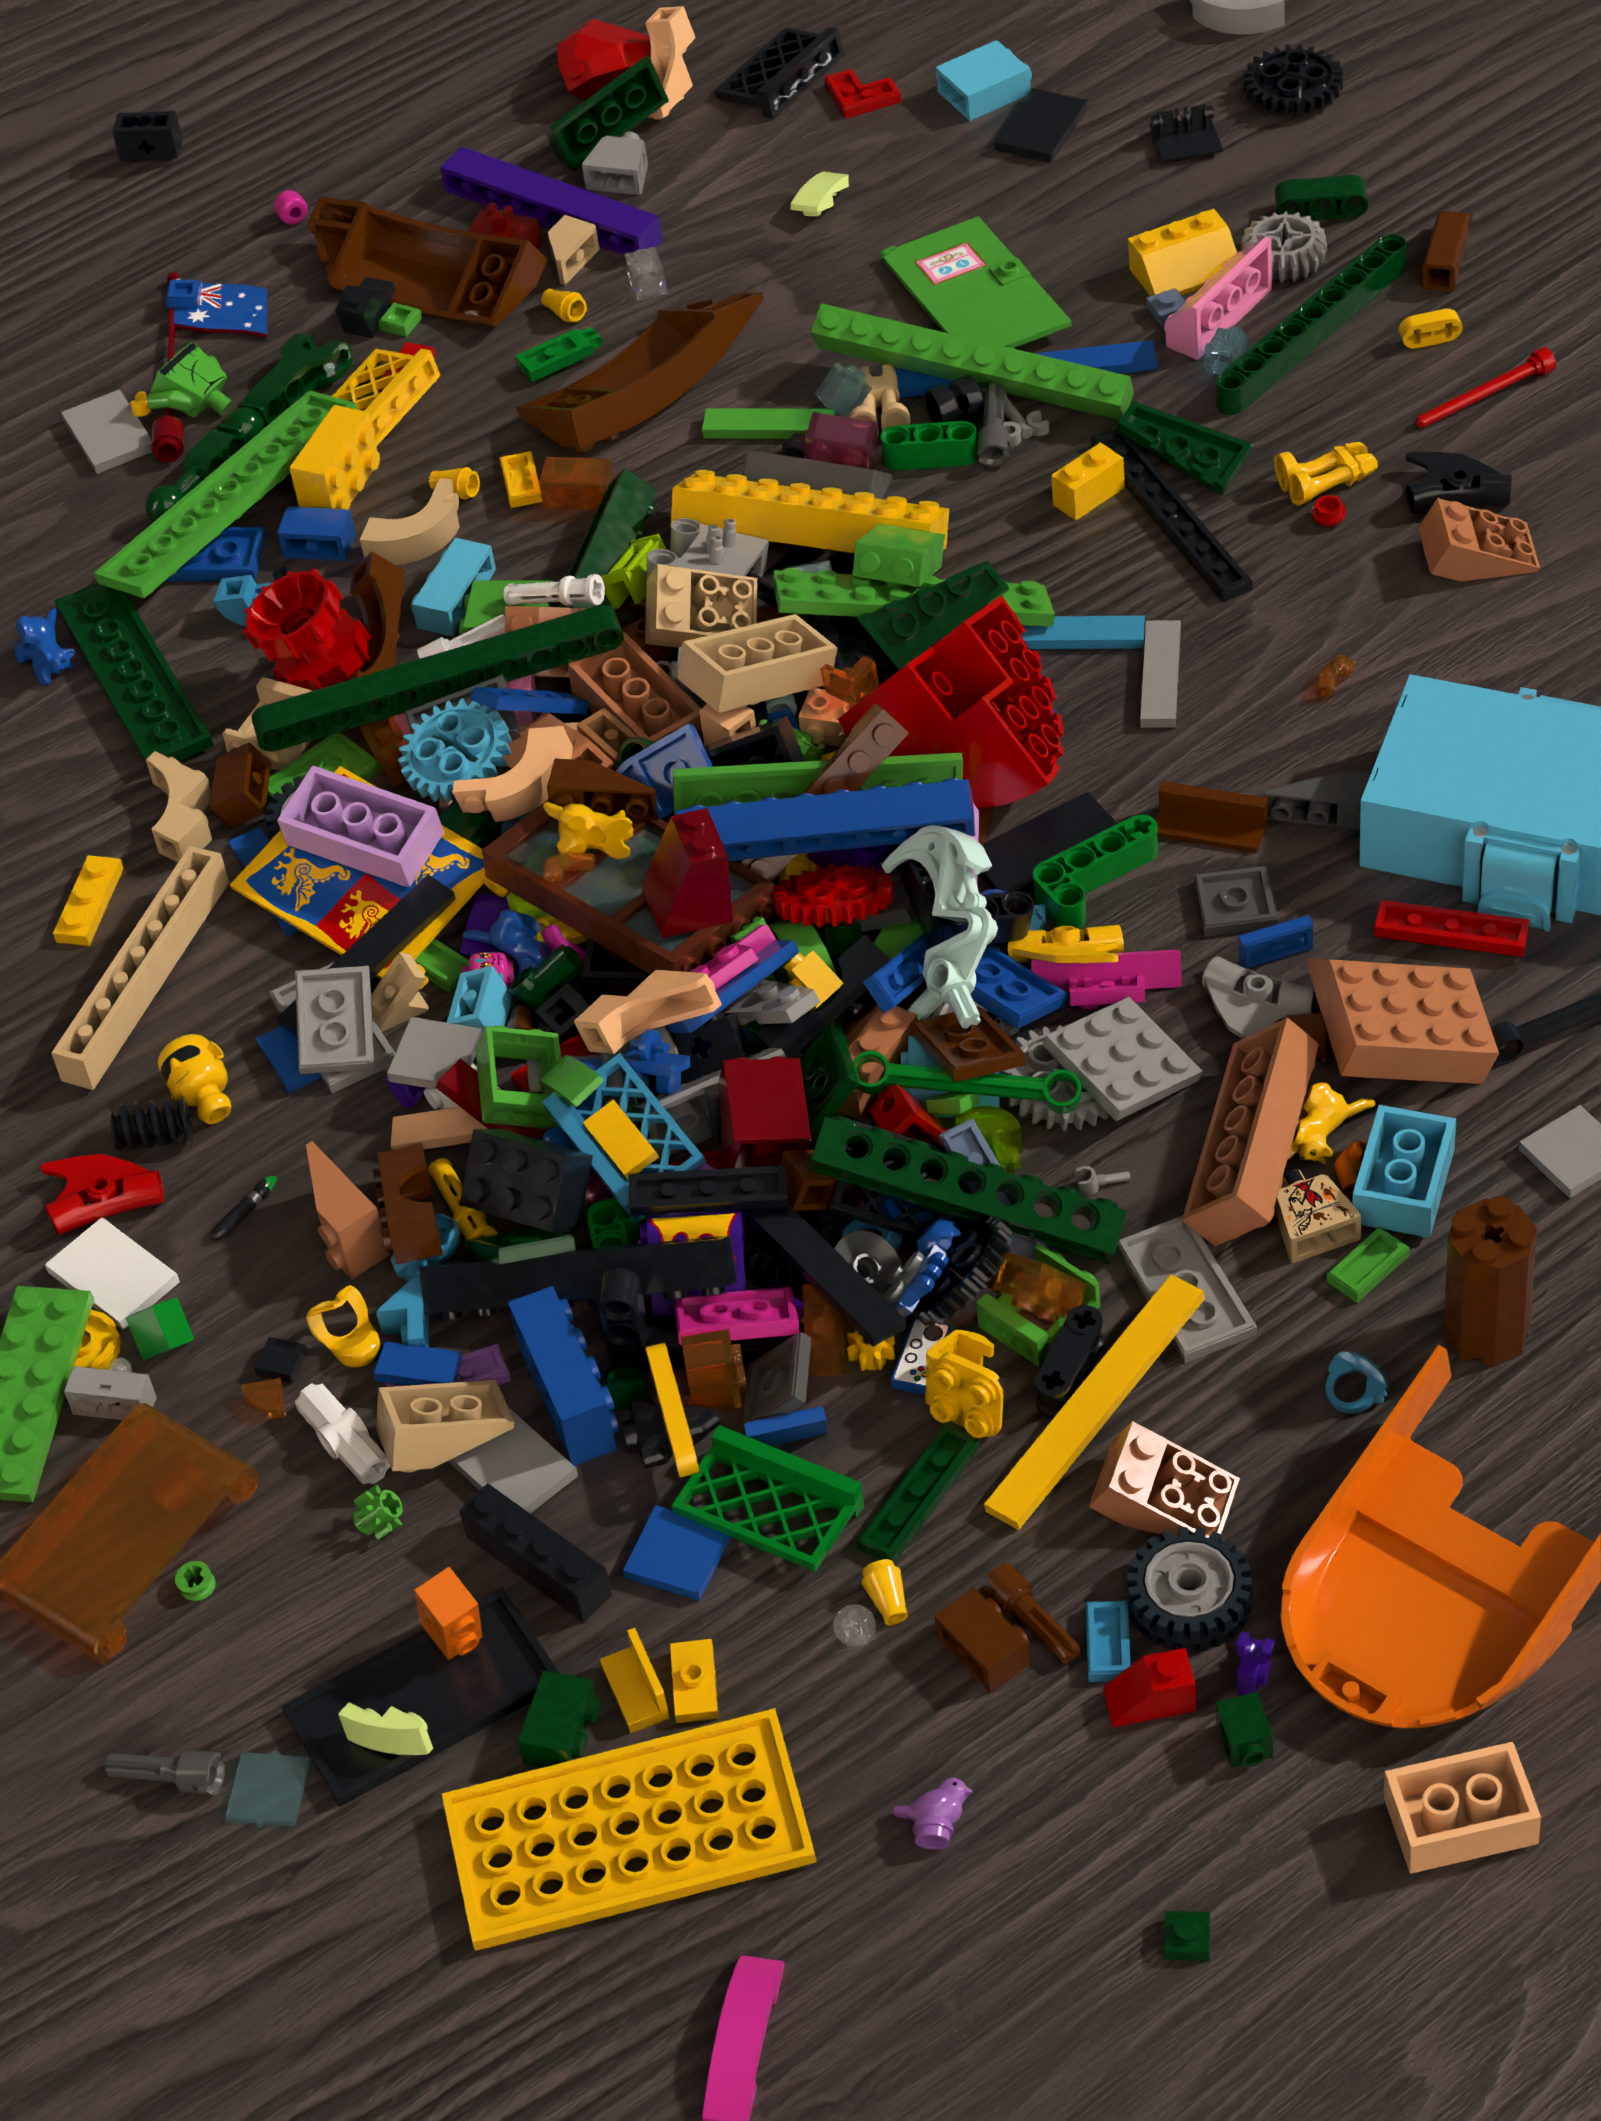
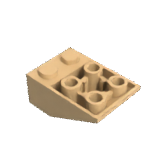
(696, 604)

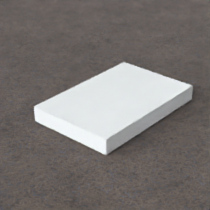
(114, 1270)

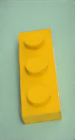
(88, 900)

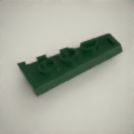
(1192, 448)
(921, 620)

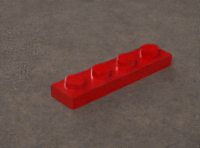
(1452, 928)

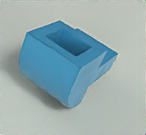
(235, 596)

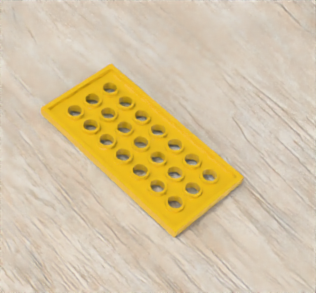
(610, 1851)

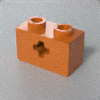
(449, 1614)

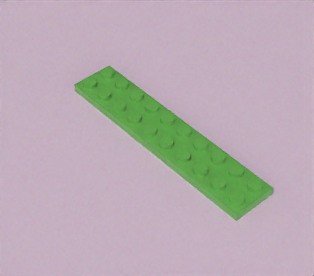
(216, 500)

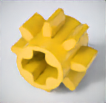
(867, 1355)

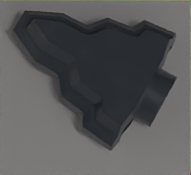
(648, 1433)

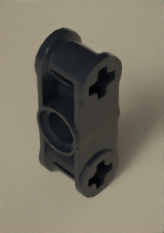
(1069, 1359)

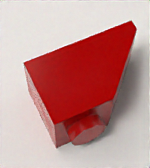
(1152, 1689)

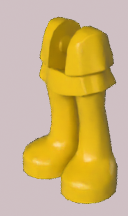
(1303, 482)

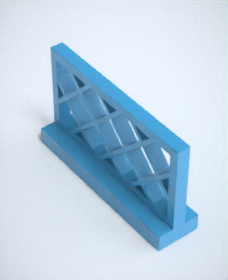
(571, 1119)

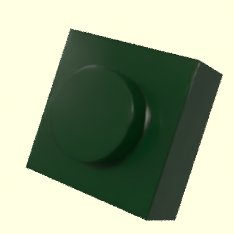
(1187, 1936)

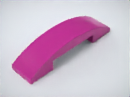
(741, 2038)

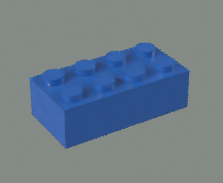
(565, 1375)

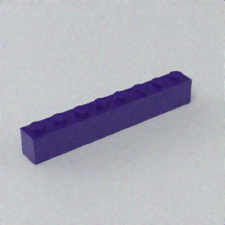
(536, 196)

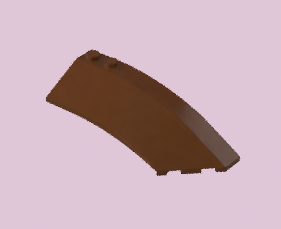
(432, 266)
(643, 376)

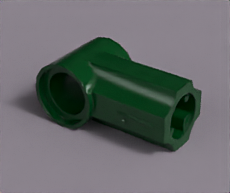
(538, 984)

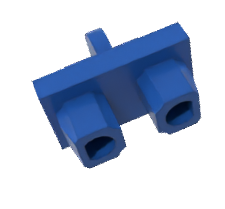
(651, 1057)

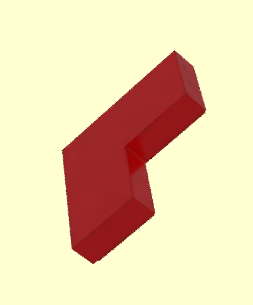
(858, 99)

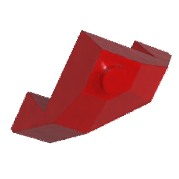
(598, 54)

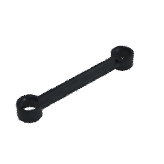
(1513, 1040)

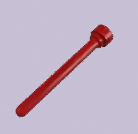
(1539, 363)

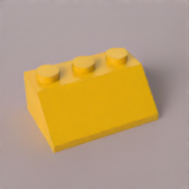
(1181, 253)

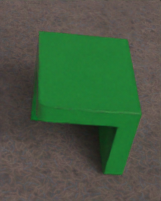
(160, 1328)

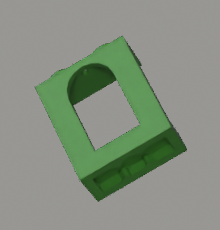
(1009, 1327)

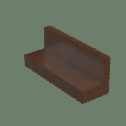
(1211, 817)

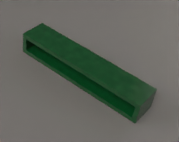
(614, 525)

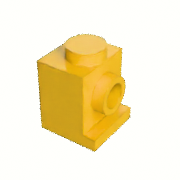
(813, 974)

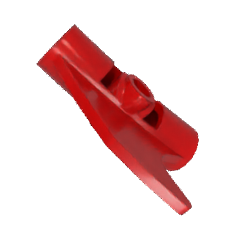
(98, 1189)

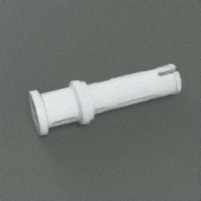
(567, 591)

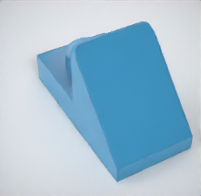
(406, 1315)

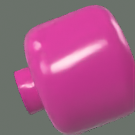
(290, 207)

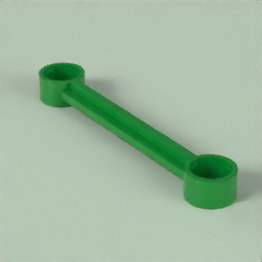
(990, 1085)

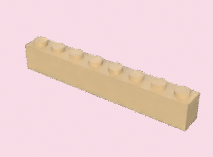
(140, 968)

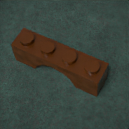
(406, 1223)

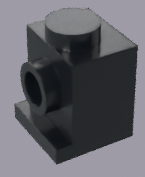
(563, 1004)

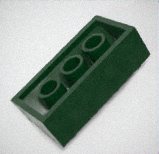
(608, 113)

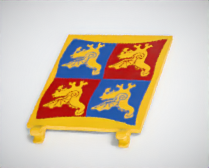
(343, 903)

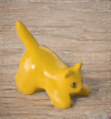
(586, 829)
(1319, 1116)

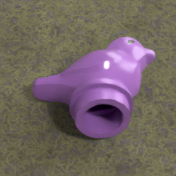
(935, 1813)

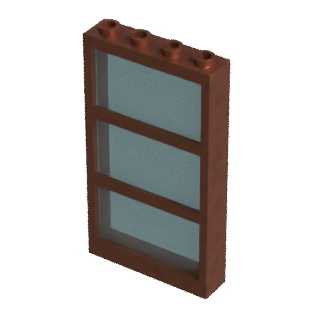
(610, 900)

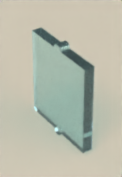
(268, 1789)

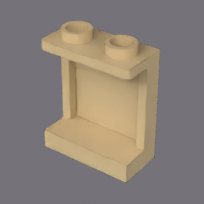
(268, 692)

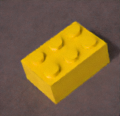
(336, 460)

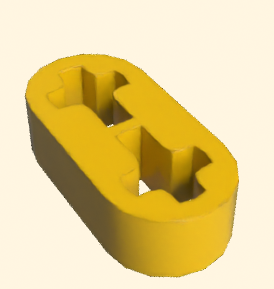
(1430, 328)

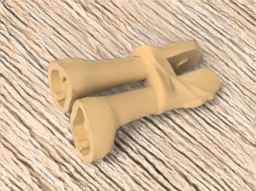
(884, 394)

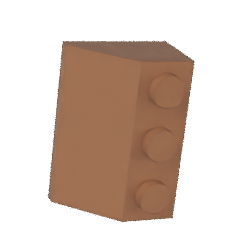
(879, 1033)

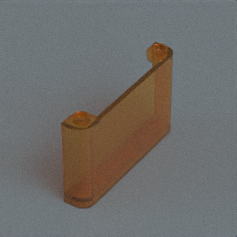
(119, 1528)

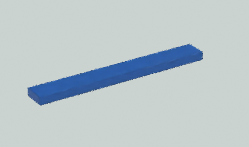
(1113, 358)

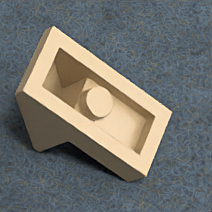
(397, 994)

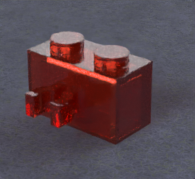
(506, 225)

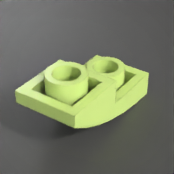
(819, 192)
(391, 1733)

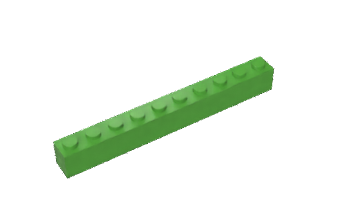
(957, 356)

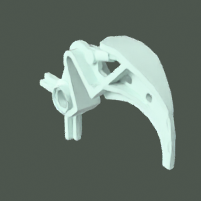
(951, 964)

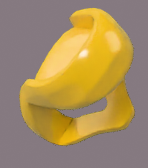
(355, 1348)

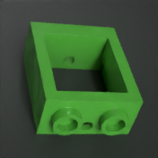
(511, 1106)

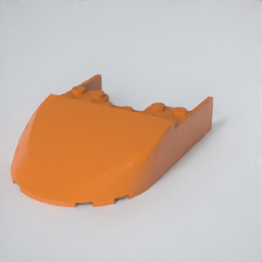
(1412, 1605)

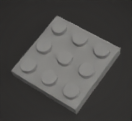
(1122, 1058)

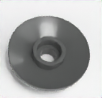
(869, 1254)

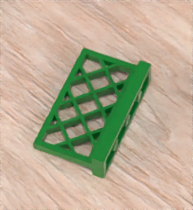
(789, 1475)

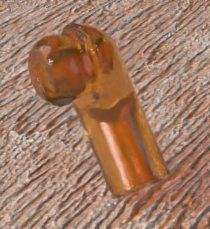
(567, 861)

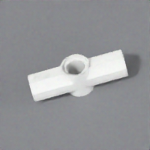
(342, 1433)

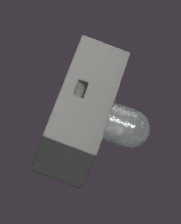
(108, 1392)

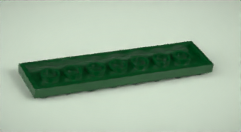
(133, 673)

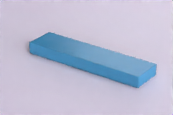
(1088, 633)

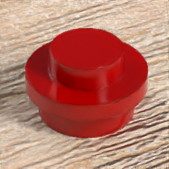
(1328, 511)

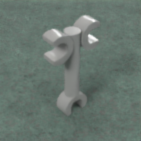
(1018, 426)

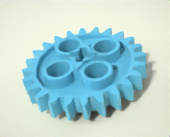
(463, 729)

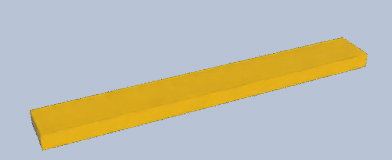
(1094, 1402)

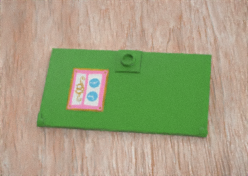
(975, 286)

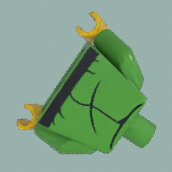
(186, 384)

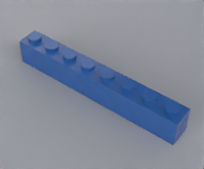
(840, 819)

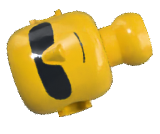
(195, 1070)

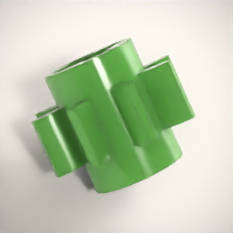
(377, 1512)

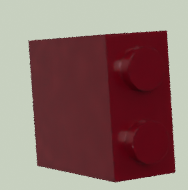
(689, 877)
(762, 1111)

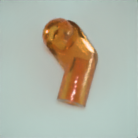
(1327, 675)

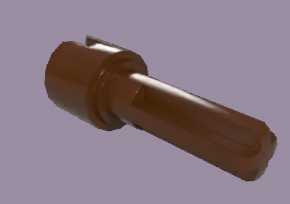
(1015, 1598)

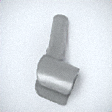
(1089, 1182)

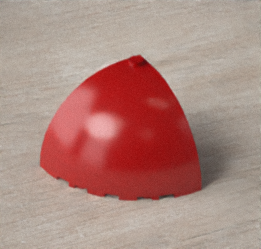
(977, 698)

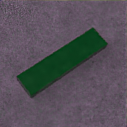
(918, 1494)

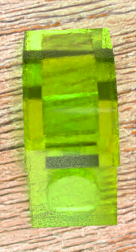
(1000, 1132)

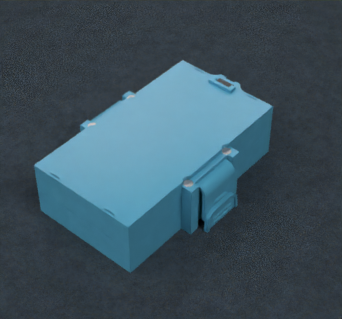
(1490, 799)

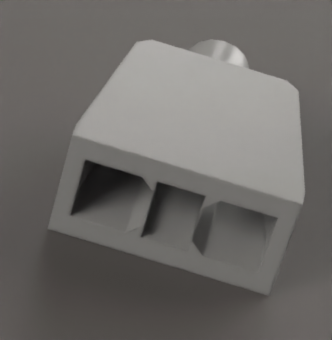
(617, 165)

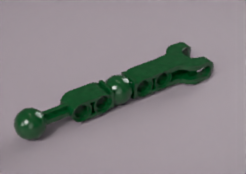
(300, 370)

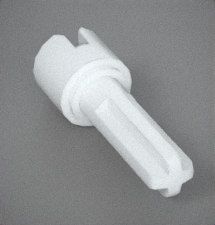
(487, 630)

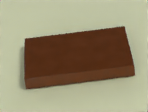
(968, 1051)

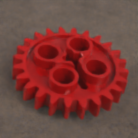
(833, 895)

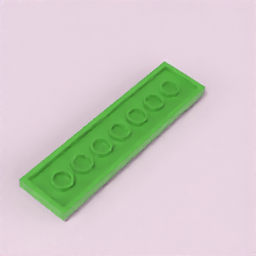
(852, 595)
(787, 780)

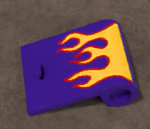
(691, 1226)

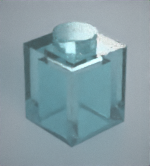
(843, 389)

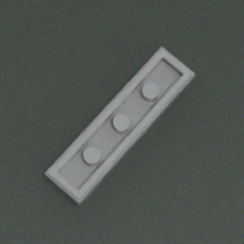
(1160, 674)

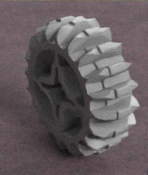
(1296, 244)

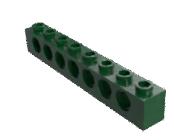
(945, 1195)

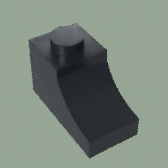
(364, 306)

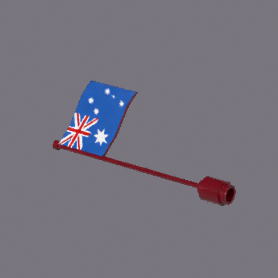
(220, 310)

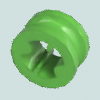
(197, 1592)

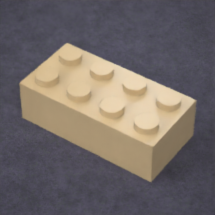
(755, 662)

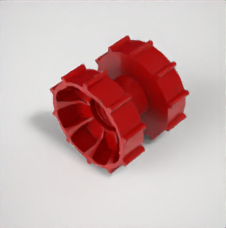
(306, 631)

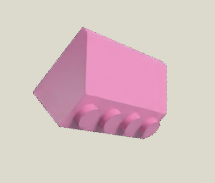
(1221, 300)

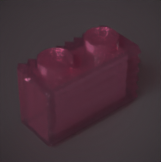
(840, 440)

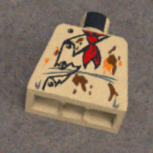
(1314, 1216)

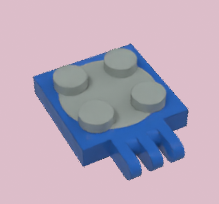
(914, 1279)

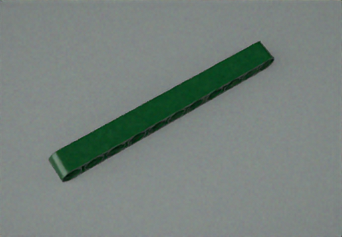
(436, 676)

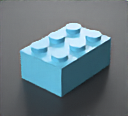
(1404, 1170)

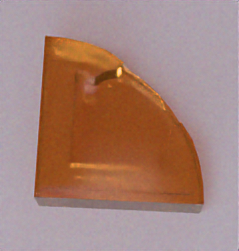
(266, 1397)

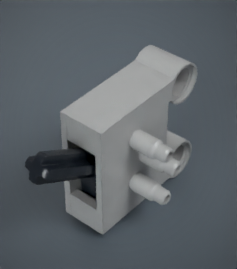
(716, 550)

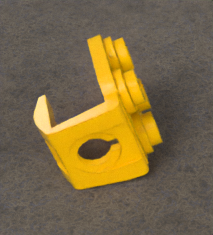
(960, 1385)

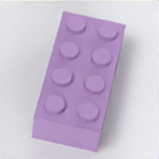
(360, 826)

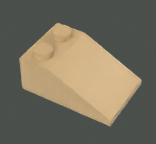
(438, 1421)

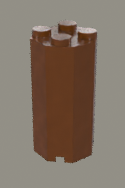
(1489, 1281)

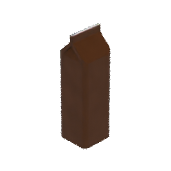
(1446, 250)

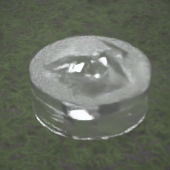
(854, 1626)

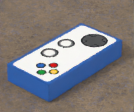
(911, 1365)

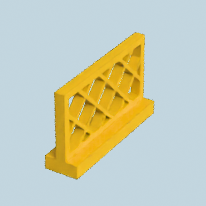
(400, 389)

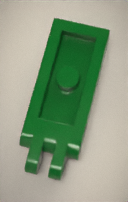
(558, 353)

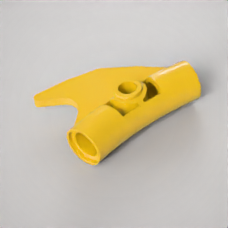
(1069, 945)

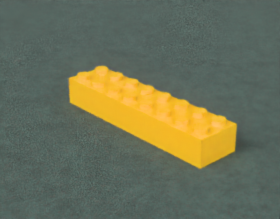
(796, 512)

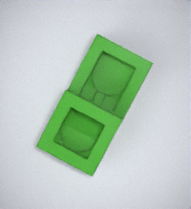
(571, 1080)

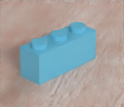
(442, 597)

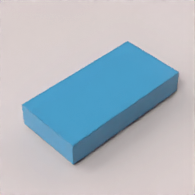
(1107, 1639)

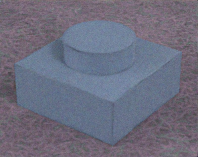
(1164, 304)

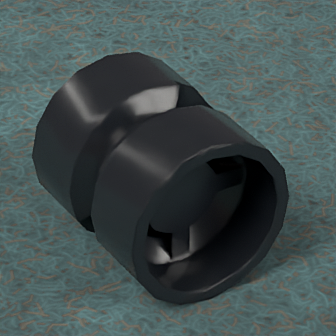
(958, 401)

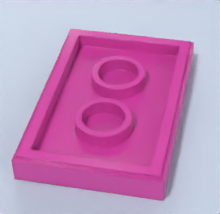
(744, 1313)

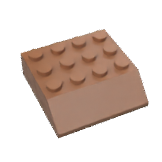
(1404, 1021)

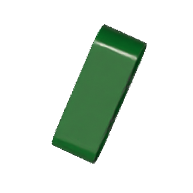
(929, 445)

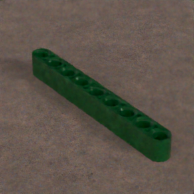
(1310, 324)

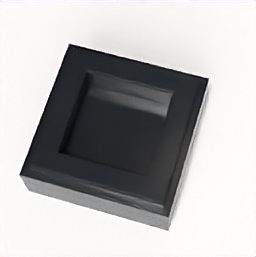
(280, 1359)

